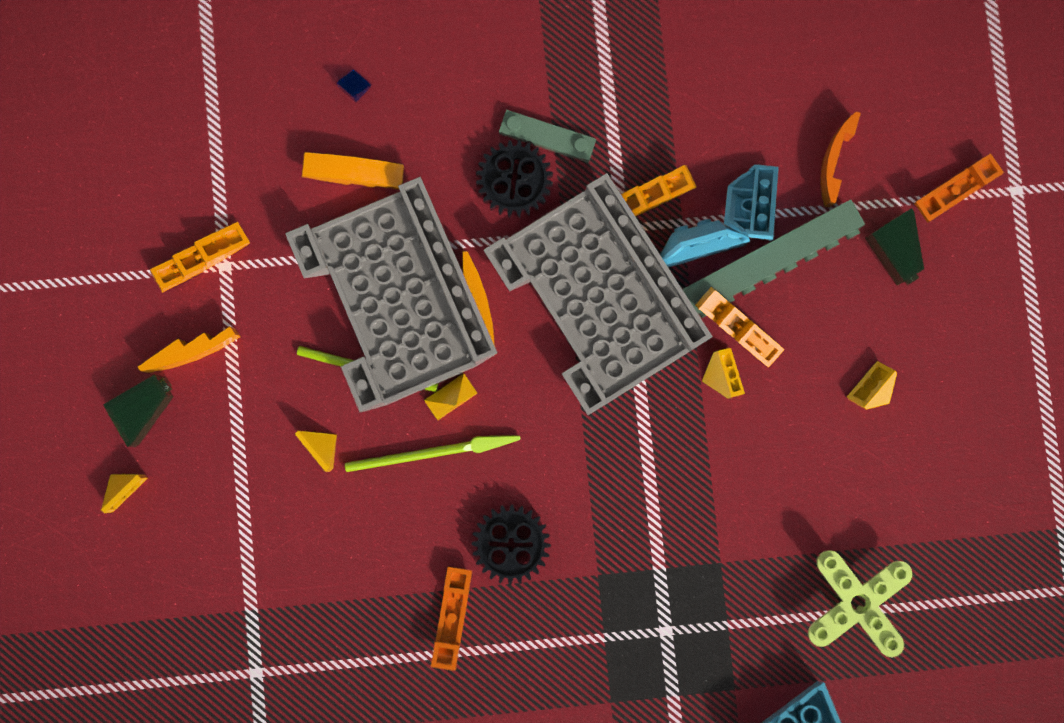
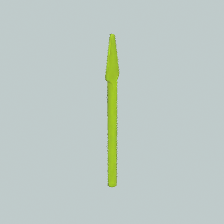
(477, 444)

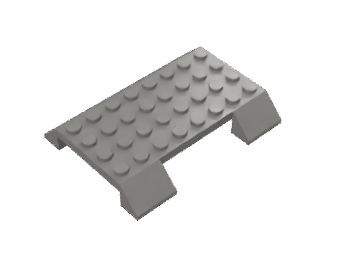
(603, 292)
(399, 295)

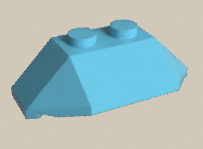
(753, 202)
(700, 241)

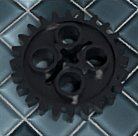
(534, 181)
(510, 567)

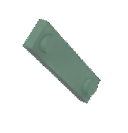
(547, 136)

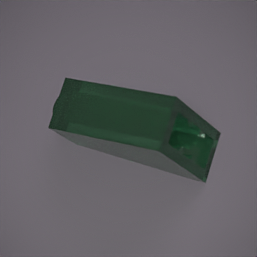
(899, 248)
(139, 408)

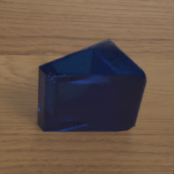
(353, 85)

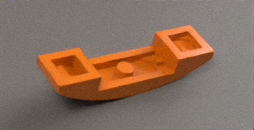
(829, 185)
(958, 188)
(451, 618)

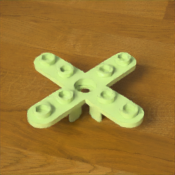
(870, 616)

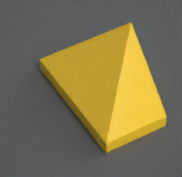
(723, 374)
(875, 387)
(450, 396)
(320, 446)
(119, 489)

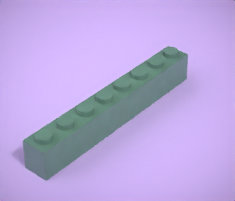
(779, 255)

